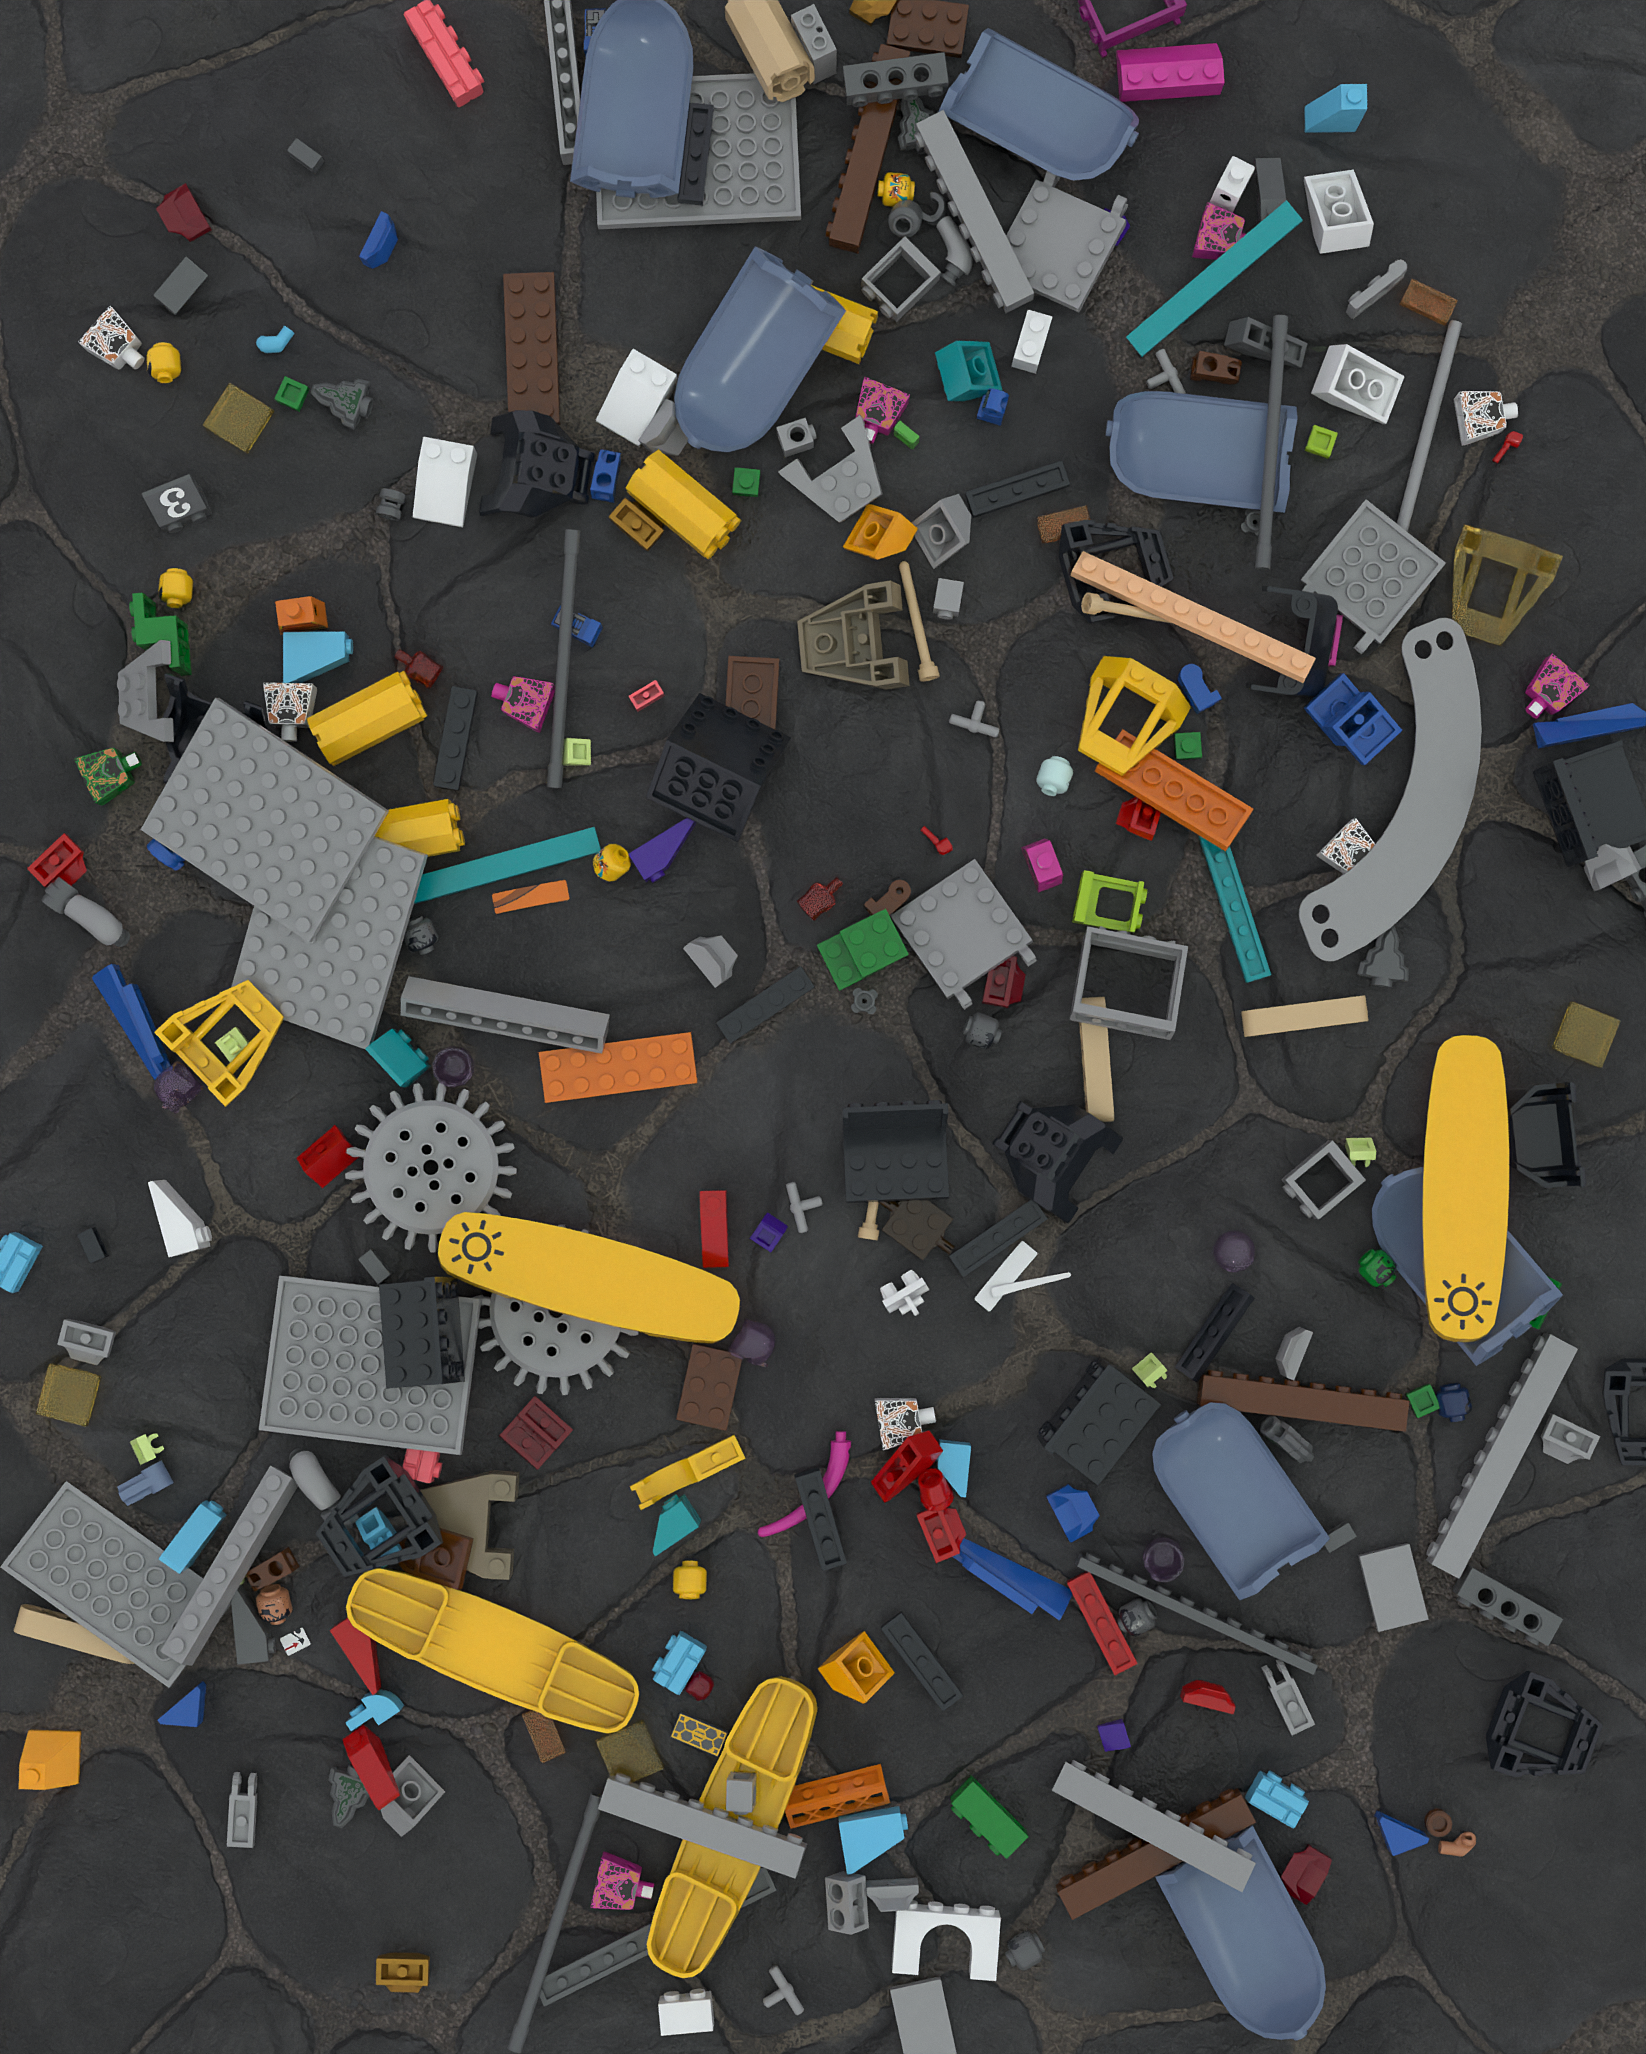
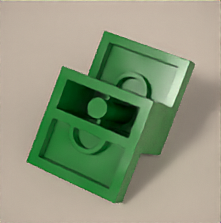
(151, 629)
(862, 949)

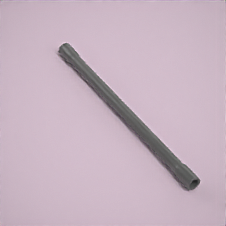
(1264, 547)
(571, 551)
(521, 2027)

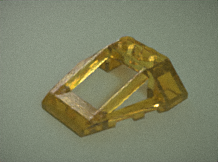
(1508, 550)

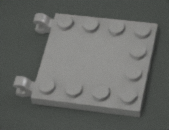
(1064, 241)
(1372, 572)
(962, 930)

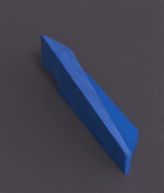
(1589, 725)
(133, 1017)
(1014, 1581)

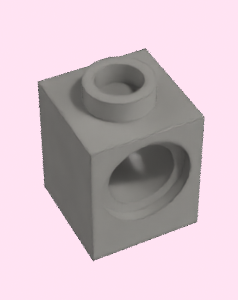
(791, 447)
(948, 598)
(741, 1792)

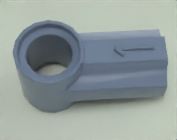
(149, 1481)

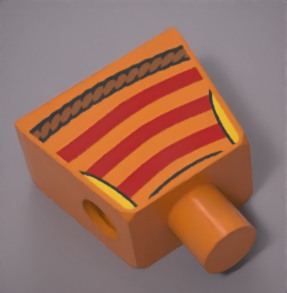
(300, 615)

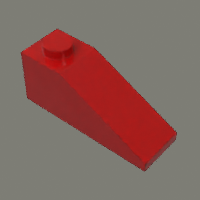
(714, 1228)
(906, 1464)
(360, 1651)
(372, 1766)

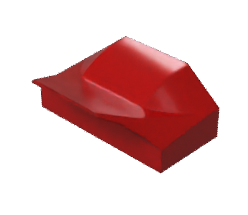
(1138, 818)
(60, 860)
(942, 1531)
(1208, 1696)

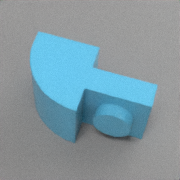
(375, 1529)
(379, 1706)

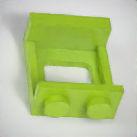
(1088, 896)

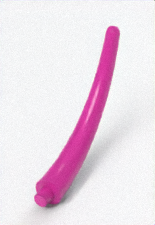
(836, 1468)

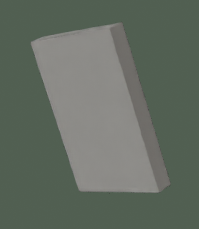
(1393, 1587)
(923, 2017)

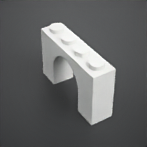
(979, 1924)

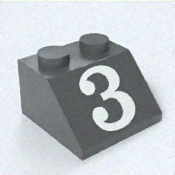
(177, 504)

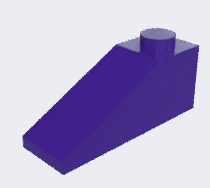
(660, 851)

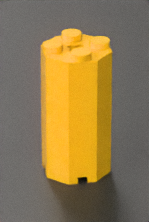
(853, 330)
(682, 504)
(367, 718)
(424, 827)

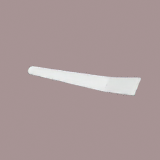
(1012, 1287)

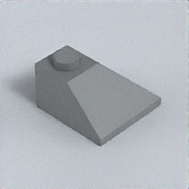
(943, 529)
(416, 1796)

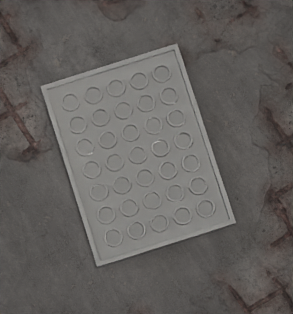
(749, 164)
(264, 820)
(346, 971)
(331, 1372)

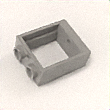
(817, 45)
(917, 261)
(1343, 1164)

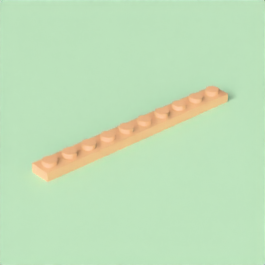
(1193, 617)

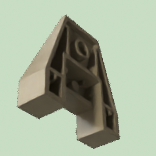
(846, 638)
(465, 1509)

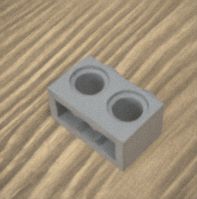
(846, 1902)

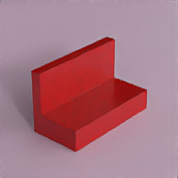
(326, 1157)

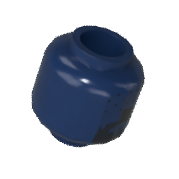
(1453, 1402)

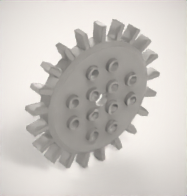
(420, 1120)
(572, 1353)

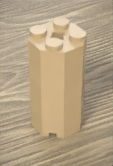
(770, 47)

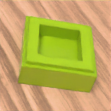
(1321, 441)

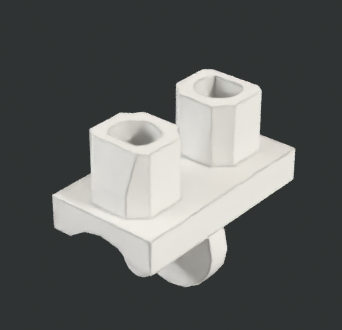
(908, 1297)

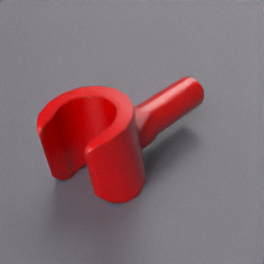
(1512, 439)
(943, 846)

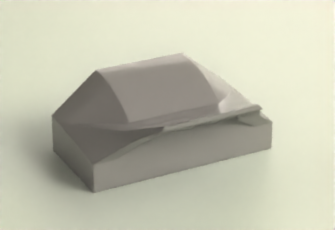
(664, 432)
(1610, 866)
(712, 957)
(86, 1341)
(1292, 1351)
(1567, 1441)
(892, 1893)

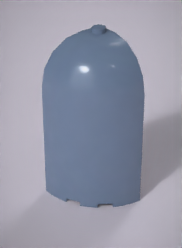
(634, 101)
(1039, 110)
(753, 354)
(1198, 448)
(1399, 1231)
(1235, 1496)
(1251, 1943)

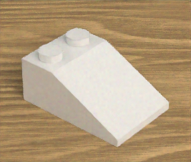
(1338, 211)
(1357, 383)
(636, 396)
(444, 481)
(179, 1224)

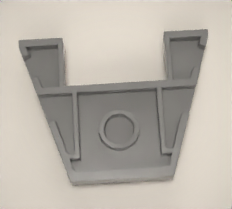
(845, 485)
(138, 693)

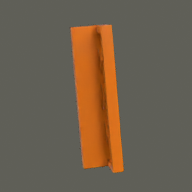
(834, 1792)

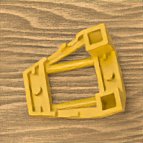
(1114, 674)
(202, 1060)

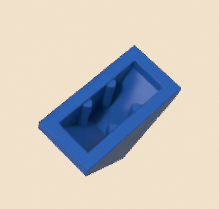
(188, 1710)
(1398, 1835)

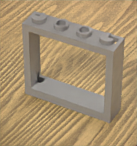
(1124, 1020)

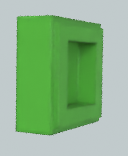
(906, 435)

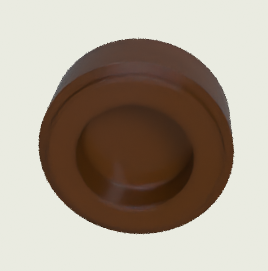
(1438, 1822)

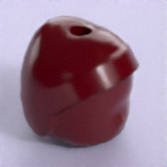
(699, 1685)

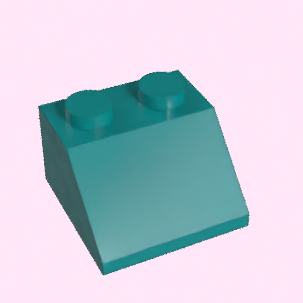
(967, 370)
(399, 1057)
(675, 1522)

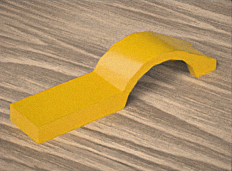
(688, 1471)

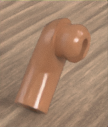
(1459, 1846)

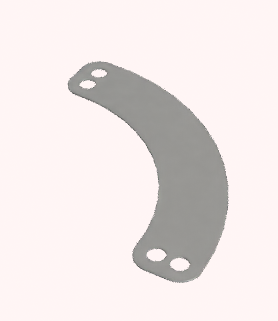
(1431, 811)

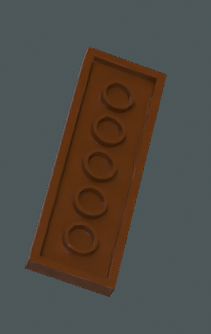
(531, 343)

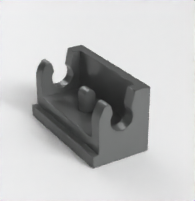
(180, 286)

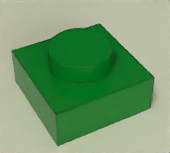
(292, 394)
(746, 482)
(1187, 746)
(1422, 1400)

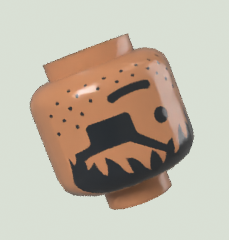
(274, 1604)

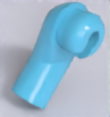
(275, 344)

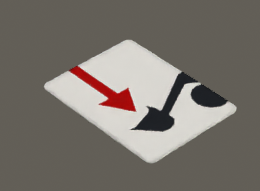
(295, 1641)

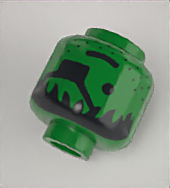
(1377, 1268)

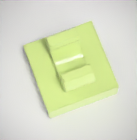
(232, 1043)
(1360, 1149)
(1150, 1370)
(143, 1448)

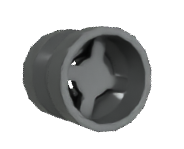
(390, 504)

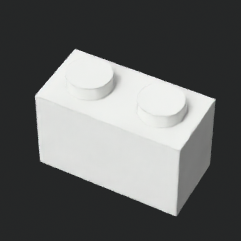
(1031, 341)
(686, 2012)

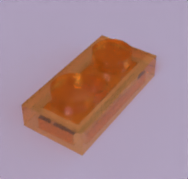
(1428, 302)
(1051, 524)
(543, 1735)

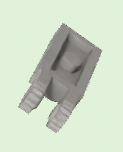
(1376, 289)
(1289, 1700)
(242, 1813)

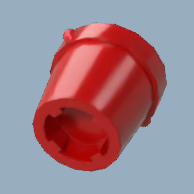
(935, 1490)

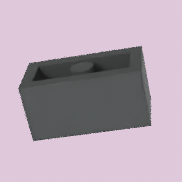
(305, 156)
(375, 1266)
(1339, 1536)

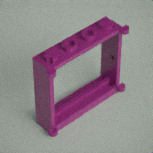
(1174, 10)

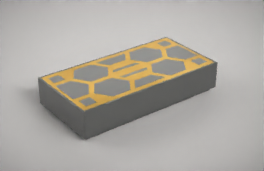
(699, 1734)

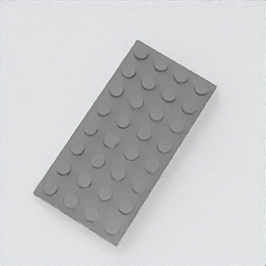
(105, 1579)

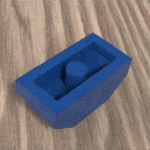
(380, 242)
(1074, 1511)

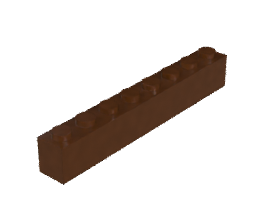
(863, 165)
(1305, 1402)
(1143, 1860)

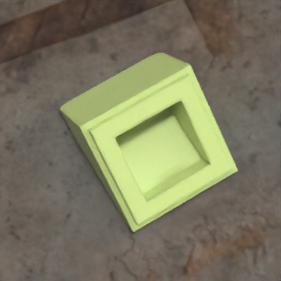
(576, 752)

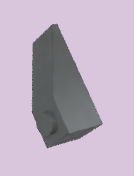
(1268, 186)
(1255, 340)
(251, 1633)

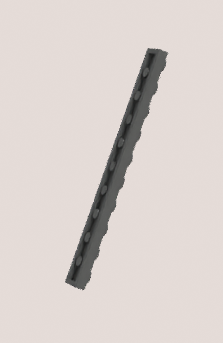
(1206, 1616)
(621, 1952)

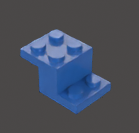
(1352, 719)

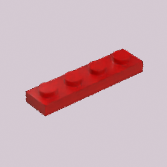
(1101, 1622)

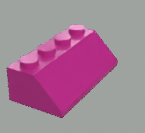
(1169, 72)

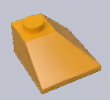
(880, 533)
(857, 1669)
(50, 1759)

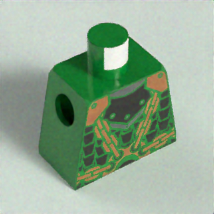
(107, 773)

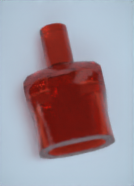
(420, 667)
(819, 898)

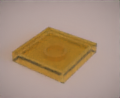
(238, 418)
(1586, 1034)
(68, 1394)
(630, 1752)

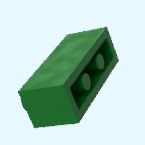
(988, 1818)

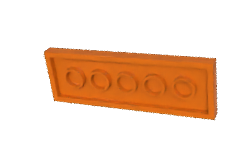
(1182, 795)
(619, 1069)

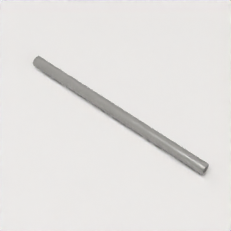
(1429, 424)

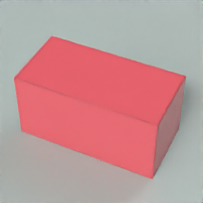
(646, 695)

